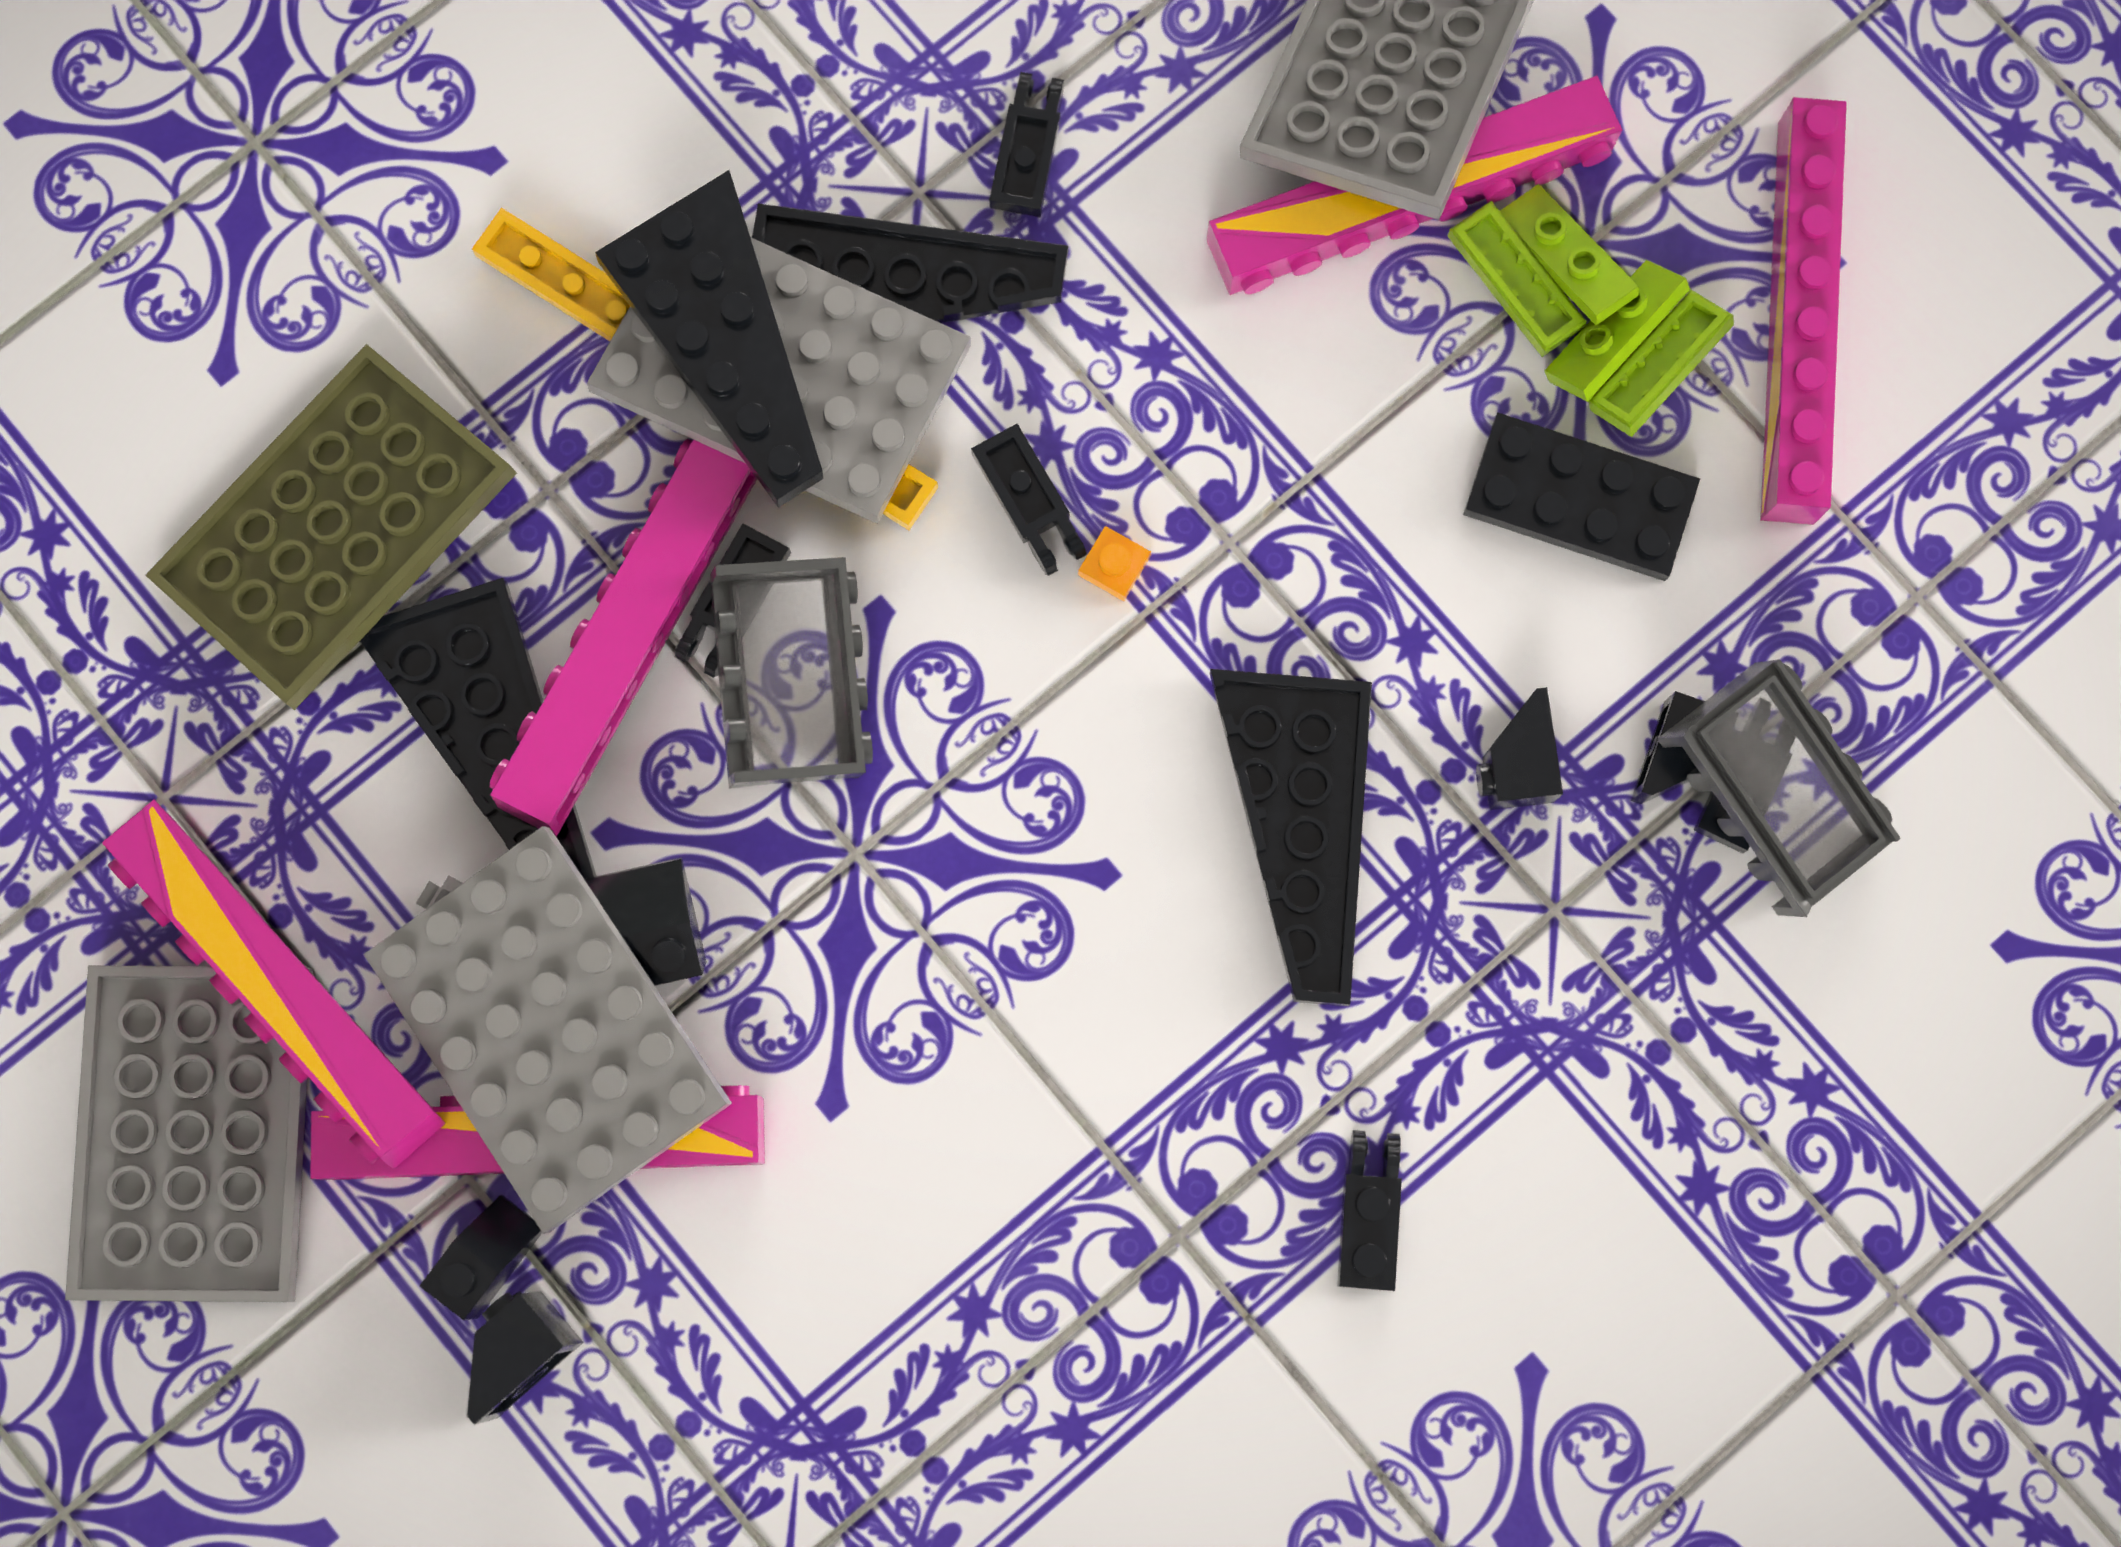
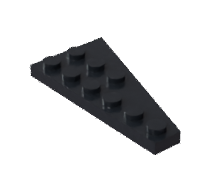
(918, 266)
(708, 309)
(469, 688)
(1302, 788)

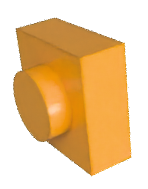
(1114, 563)

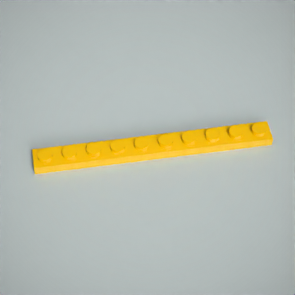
(595, 302)

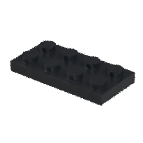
(1581, 496)

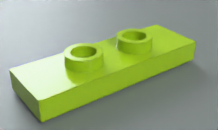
(1570, 255)
(1516, 278)
(1604, 347)
(1661, 363)

